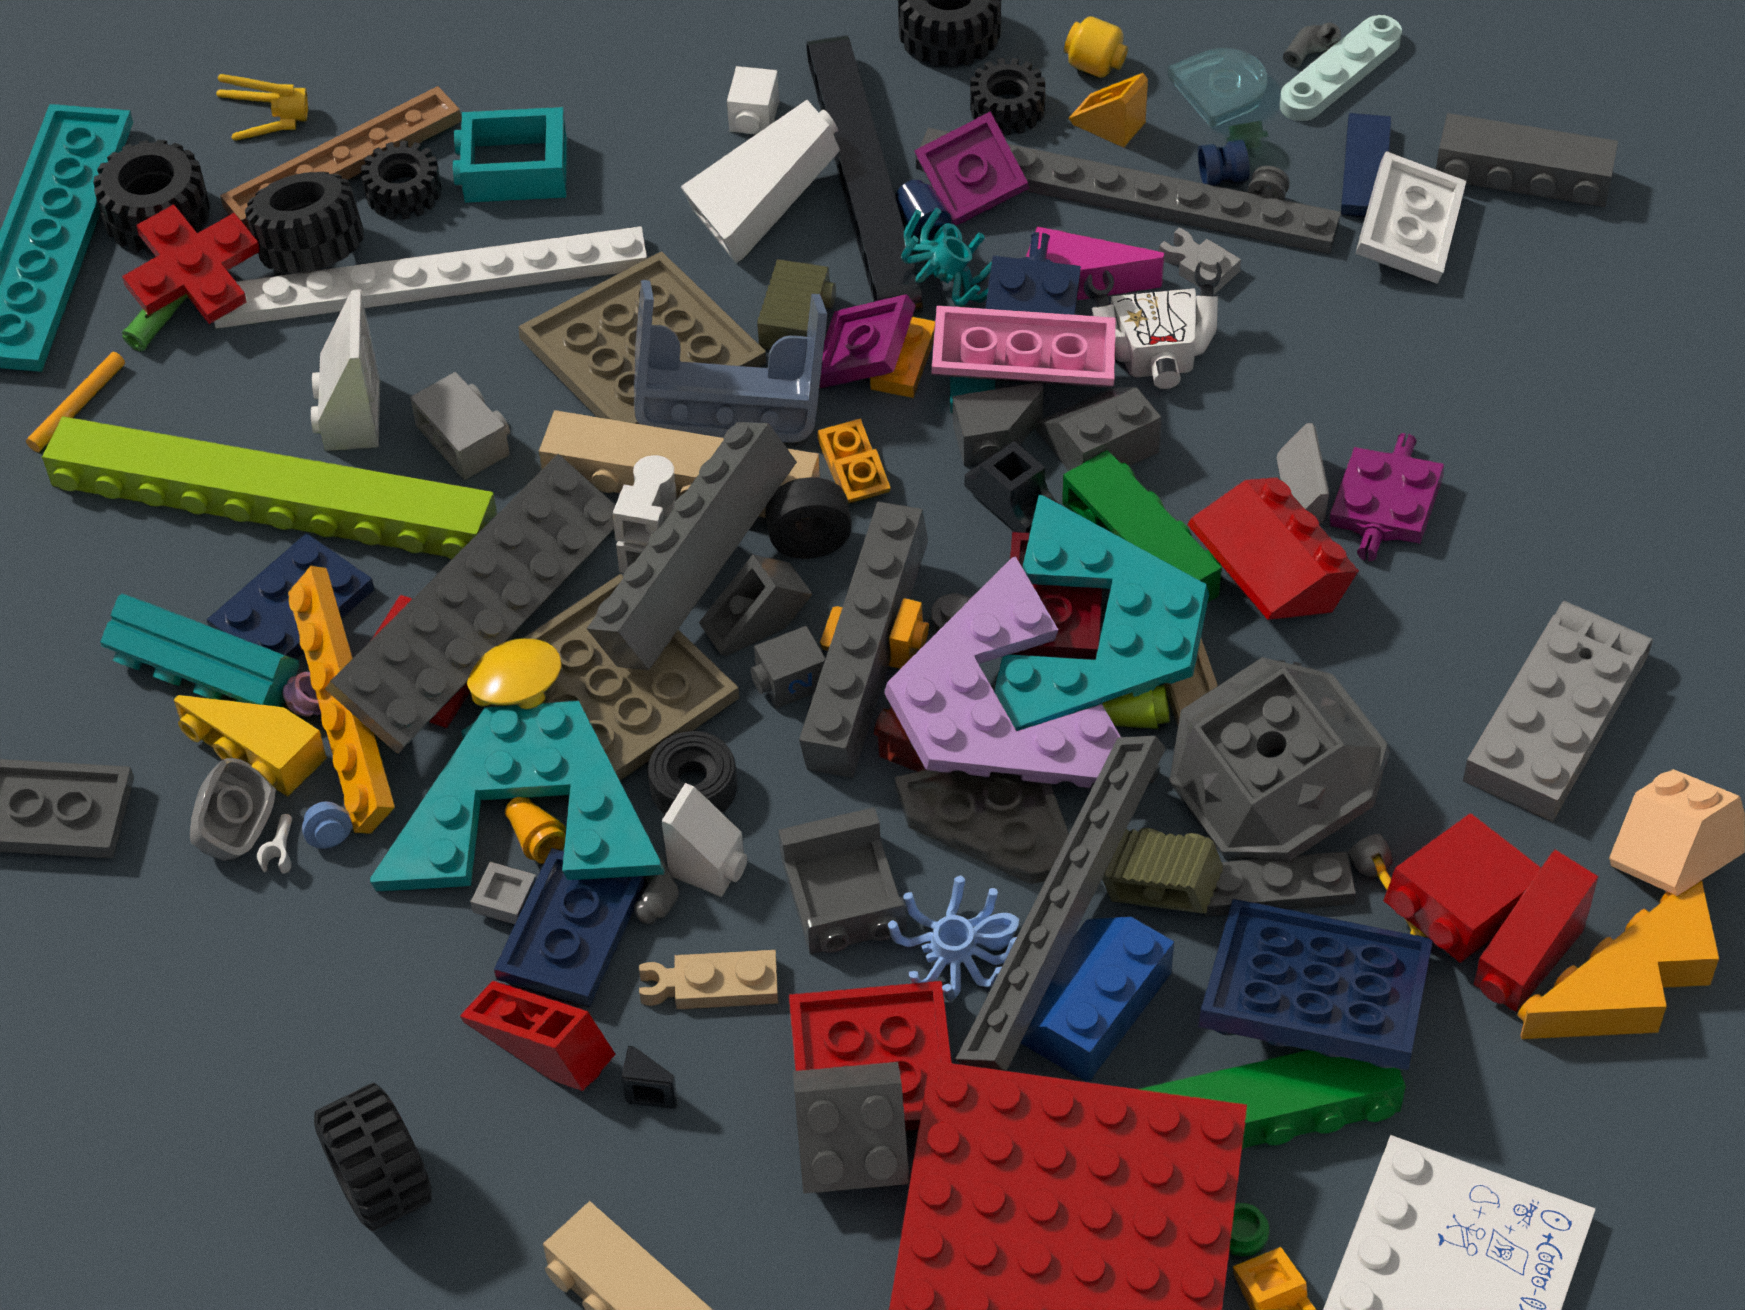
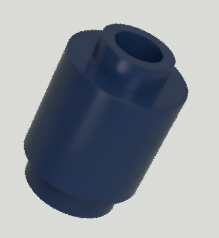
(921, 196)

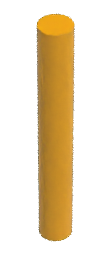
(76, 400)

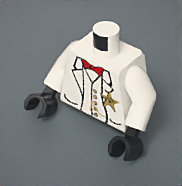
(1160, 330)

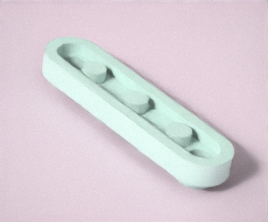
(1340, 68)

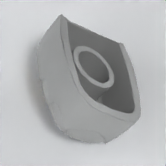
(230, 810)

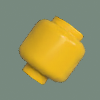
(1095, 47)

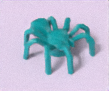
(946, 257)

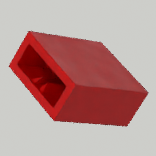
(1461, 886)

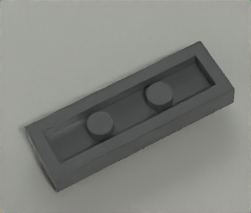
(1288, 885)

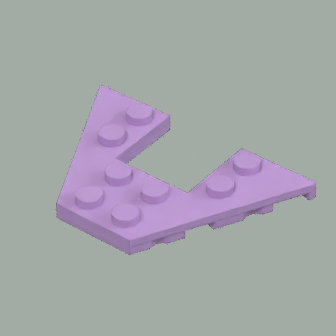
(956, 714)

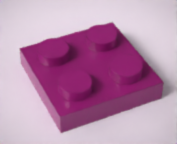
(972, 168)
(865, 340)

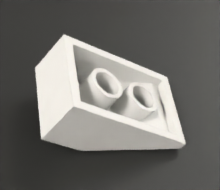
(347, 383)

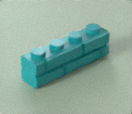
(197, 653)

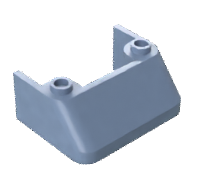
(716, 396)

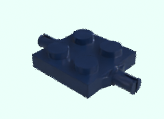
(1033, 282)

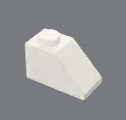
(702, 843)

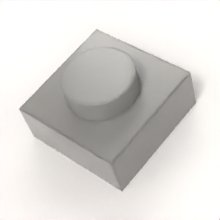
(502, 892)

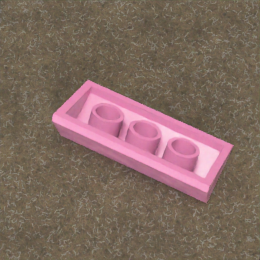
(1024, 346)

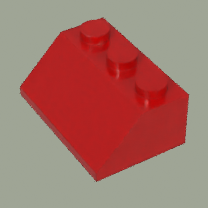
(1275, 549)

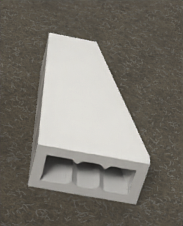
(762, 178)

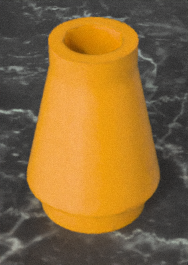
(535, 829)

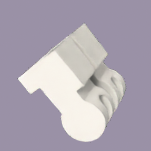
(643, 507)

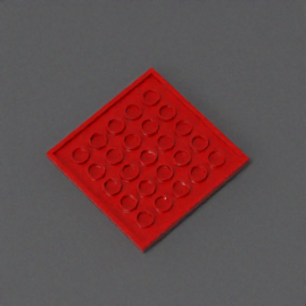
(1066, 1196)

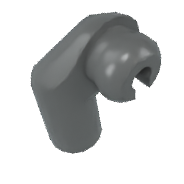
(1311, 40)

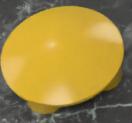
(515, 673)

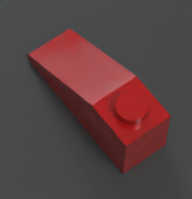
(542, 1033)

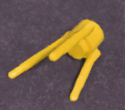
(285, 100)

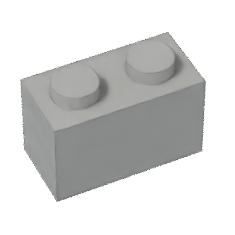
(461, 425)

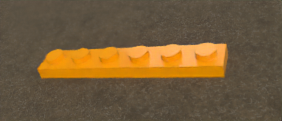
(351, 742)

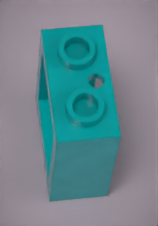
(512, 179)

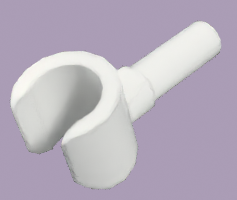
(277, 847)

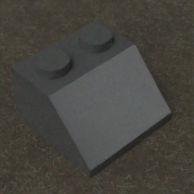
(1110, 421)

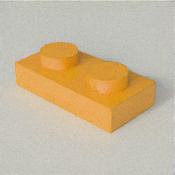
(910, 360)

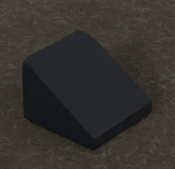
(647, 1081)

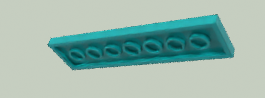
(52, 227)

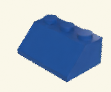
(1098, 992)

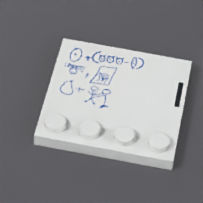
(1457, 1239)

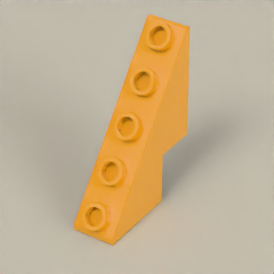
(1626, 976)

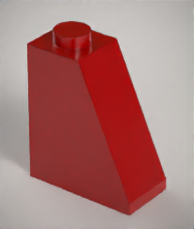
(1537, 931)

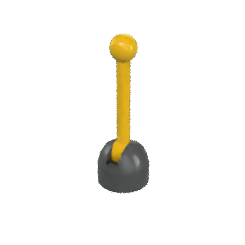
(1372, 859)

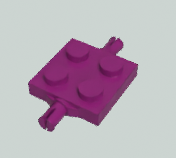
(1386, 496)

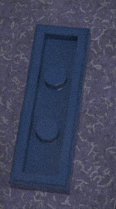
(1365, 146)

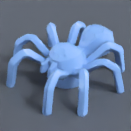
(956, 939)

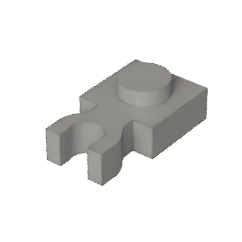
(1190, 253)

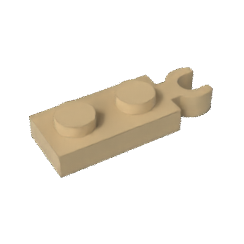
(713, 980)

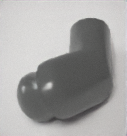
(657, 897)

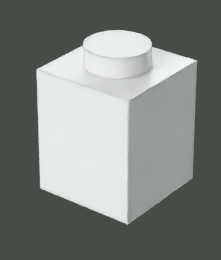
(752, 100)

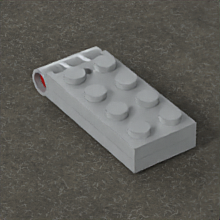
(1557, 710)

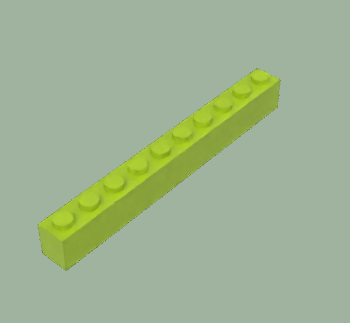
(266, 488)

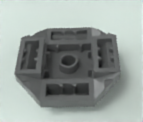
(1283, 802)

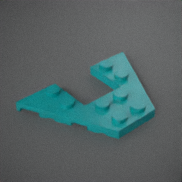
(1146, 633)
(522, 755)

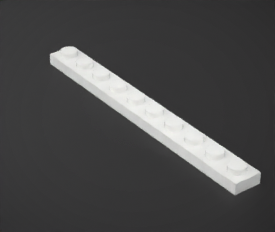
(439, 275)

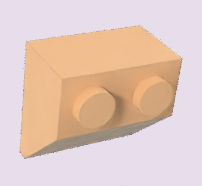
(1679, 832)

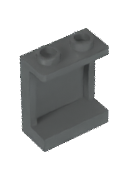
(841, 881)

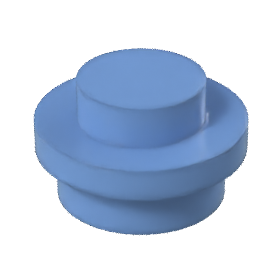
(326, 825)

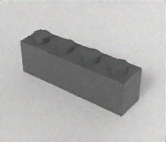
(1527, 159)

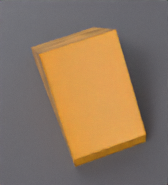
(1114, 111)

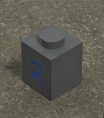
(788, 667)

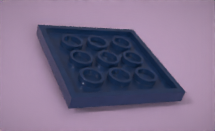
(1317, 984)

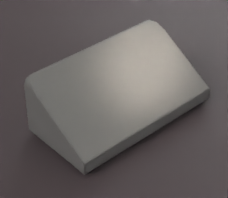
(1303, 471)

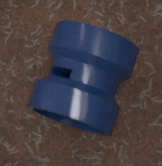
(1223, 163)

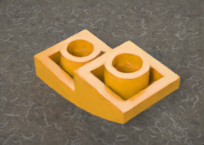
(853, 461)

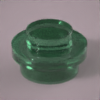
(1249, 132)

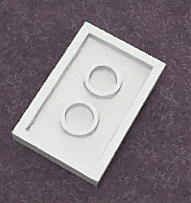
(1411, 217)

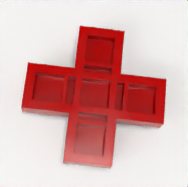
(191, 264)

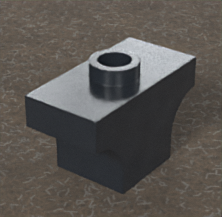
(1010, 485)

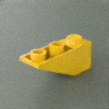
(263, 735)

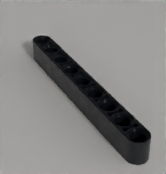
(862, 170)

